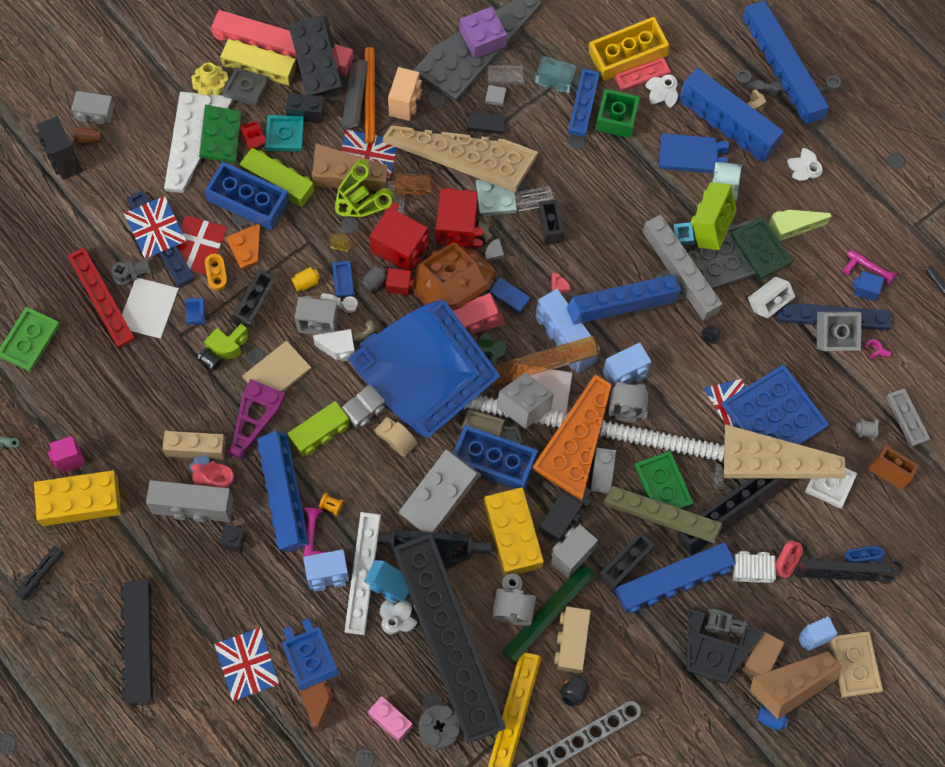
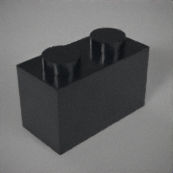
(306, 105)
(550, 221)

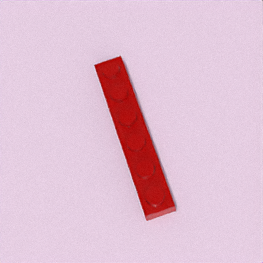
(101, 298)

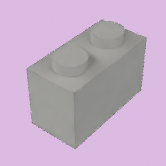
(93, 107)

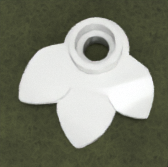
(662, 92)
(803, 165)
(399, 615)

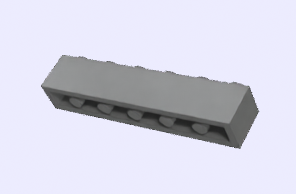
(682, 266)

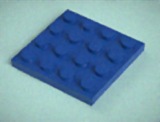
(776, 408)

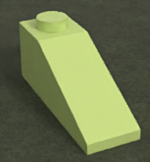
(795, 222)

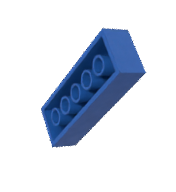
(730, 115)

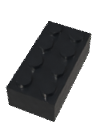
(317, 56)

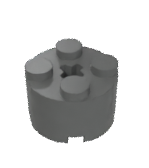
(445, 717)

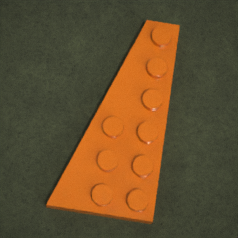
(571, 449)

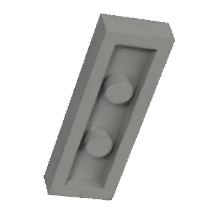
(907, 418)

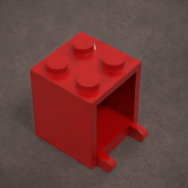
(457, 218)
(399, 239)

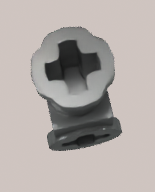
(129, 271)
(724, 623)

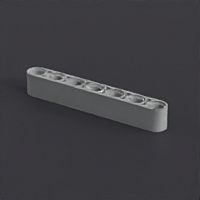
(587, 739)

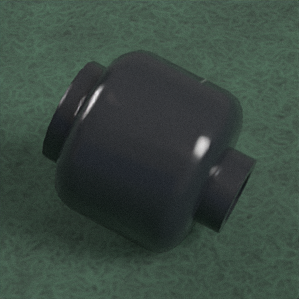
(574, 691)

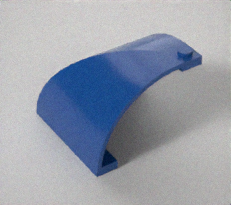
(425, 367)

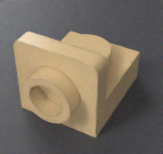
(757, 101)

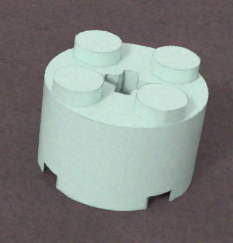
(728, 174)

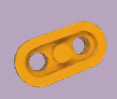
(215, 273)

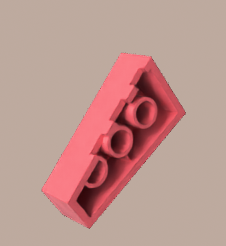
(480, 314)

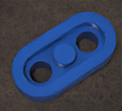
(865, 554)

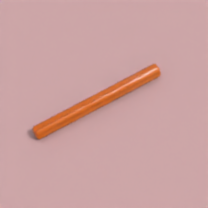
(370, 96)

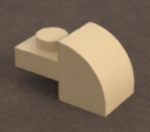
(396, 435)

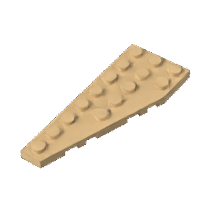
(489, 160)

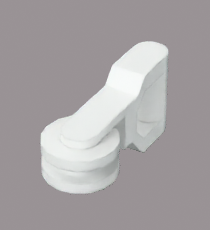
(348, 305)

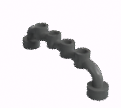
(743, 79)

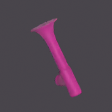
(857, 258)
(312, 516)

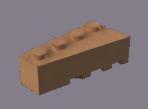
(332, 166)
(795, 683)

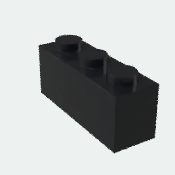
(252, 298)
(563, 514)
(626, 561)

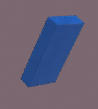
(343, 279)
(509, 295)

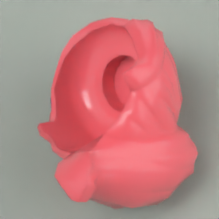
(212, 475)

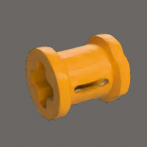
(327, 499)

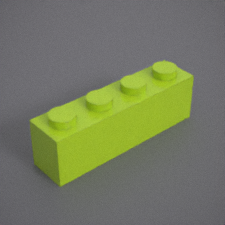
(273, 171)

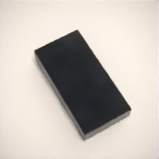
(486, 122)

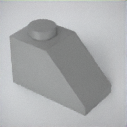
(602, 470)

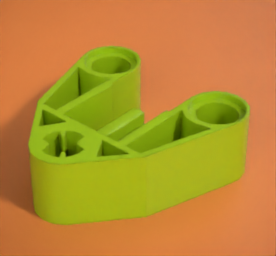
(369, 205)

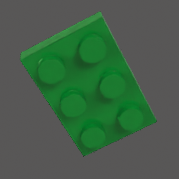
(219, 134)
(663, 481)

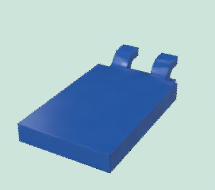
(691, 153)
(309, 656)

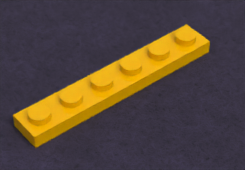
(515, 710)

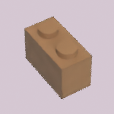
(763, 655)

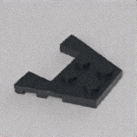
(715, 657)

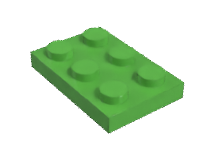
(28, 339)

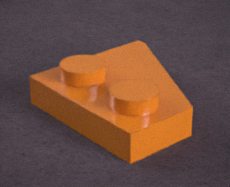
(245, 246)

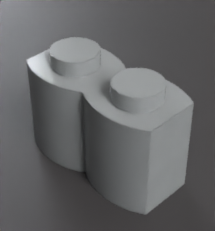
(364, 406)

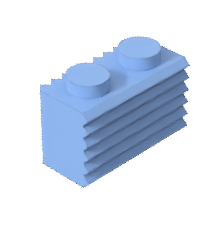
(817, 634)

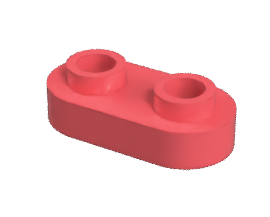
(788, 559)

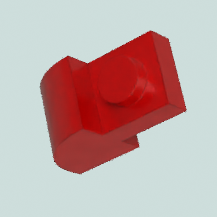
(253, 135)

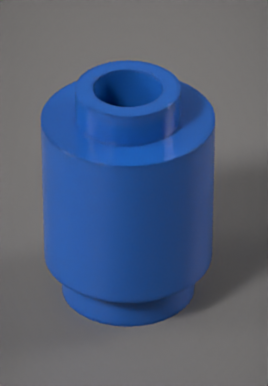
(769, 720)

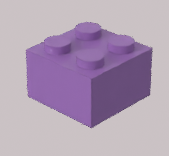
(483, 32)

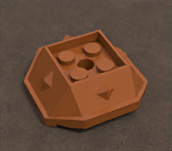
(452, 275)

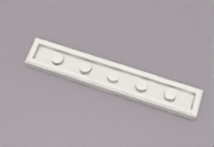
(364, 558)

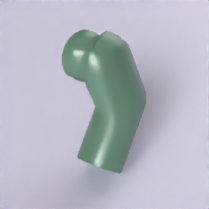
(8, 442)

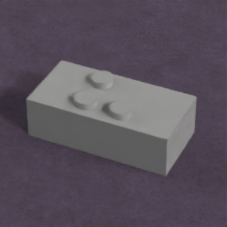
(439, 492)
(190, 501)

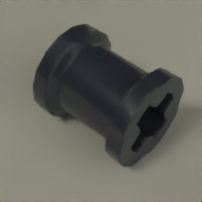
(209, 359)

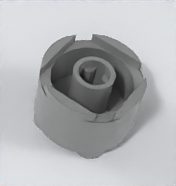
(628, 402)
(514, 607)

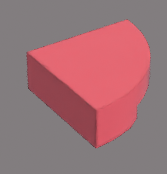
(559, 283)

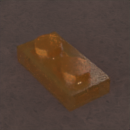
(412, 183)

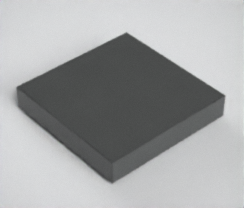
(246, 86)

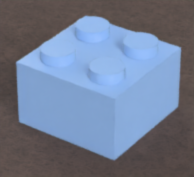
(627, 366)
(326, 570)

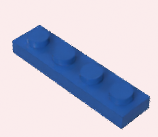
(583, 102)

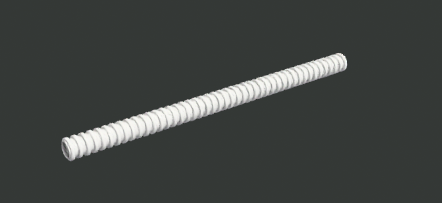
(619, 432)

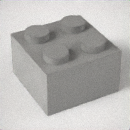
(316, 315)
(839, 330)
(525, 400)
(573, 551)

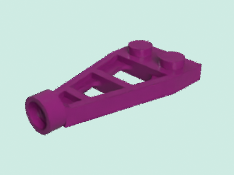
(264, 396)

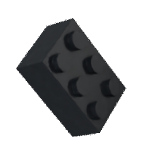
(58, 148)

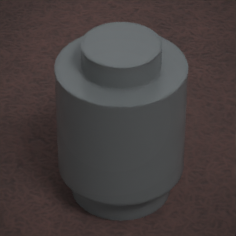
(374, 279)

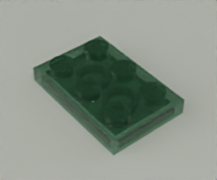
(761, 248)

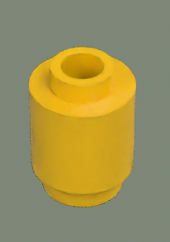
(305, 279)

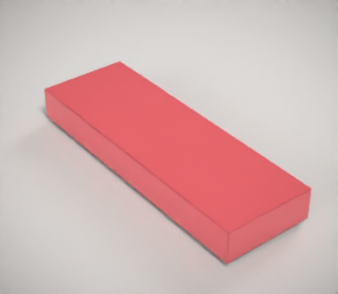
(642, 74)

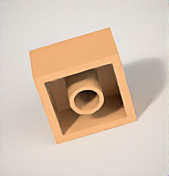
(404, 94)

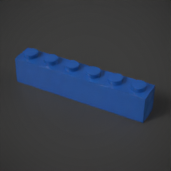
(623, 299)
(282, 491)
(674, 578)

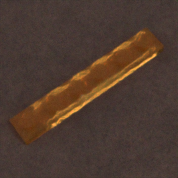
(547, 359)

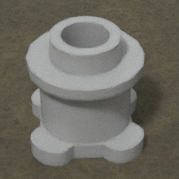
(867, 429)
(511, 578)

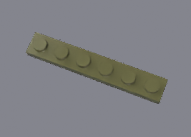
(663, 514)

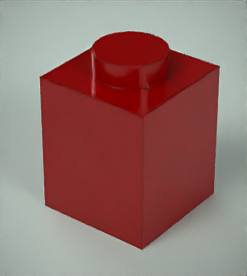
(399, 281)

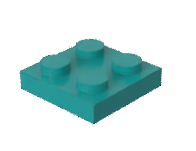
(284, 133)

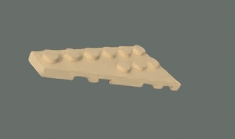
(763, 456)

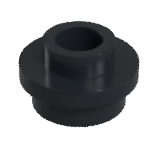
(711, 334)

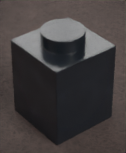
(232, 538)

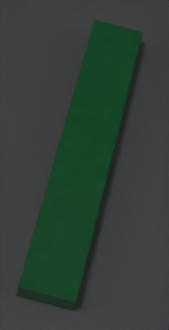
(548, 613)

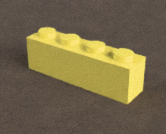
(263, 62)

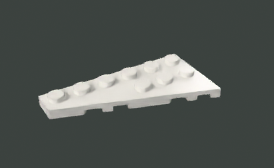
(187, 136)

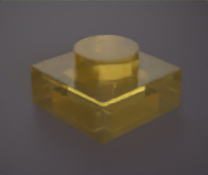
(339, 242)

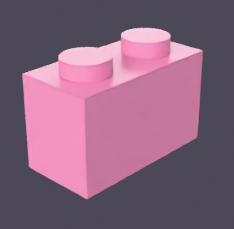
(390, 719)

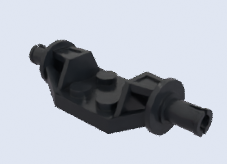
(444, 542)

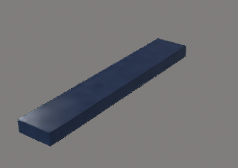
(171, 257)

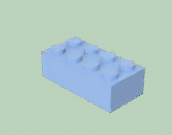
(554, 316)

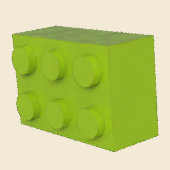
(714, 216)

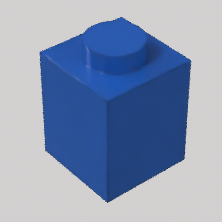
(867, 286)

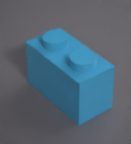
(387, 580)

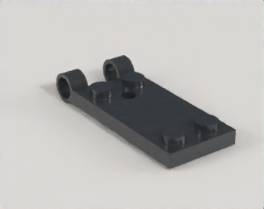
(869, 571)

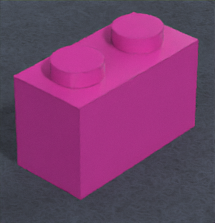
(66, 454)

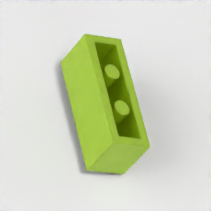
(319, 429)

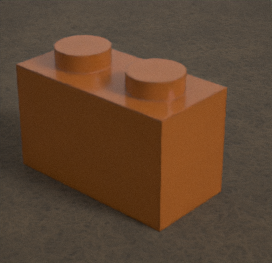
(893, 467)

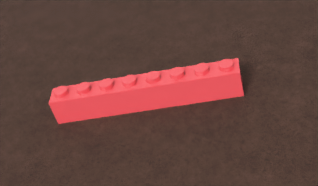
(266, 37)

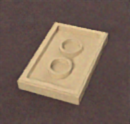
(279, 368)
(859, 665)

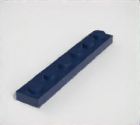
(807, 314)

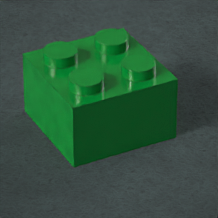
(617, 113)

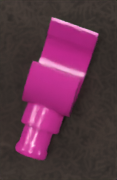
(880, 351)

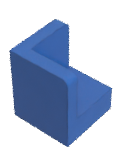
(195, 311)

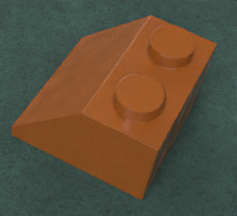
(317, 703)

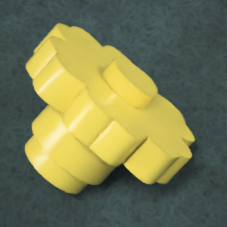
(209, 79)

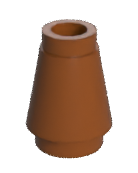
(86, 135)

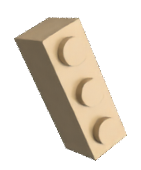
(194, 445)
(572, 640)

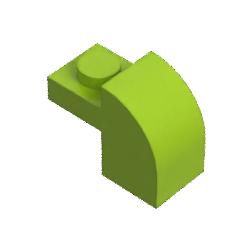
(226, 346)

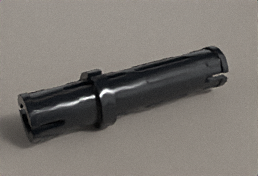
(39, 572)

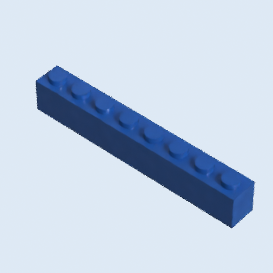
(785, 62)

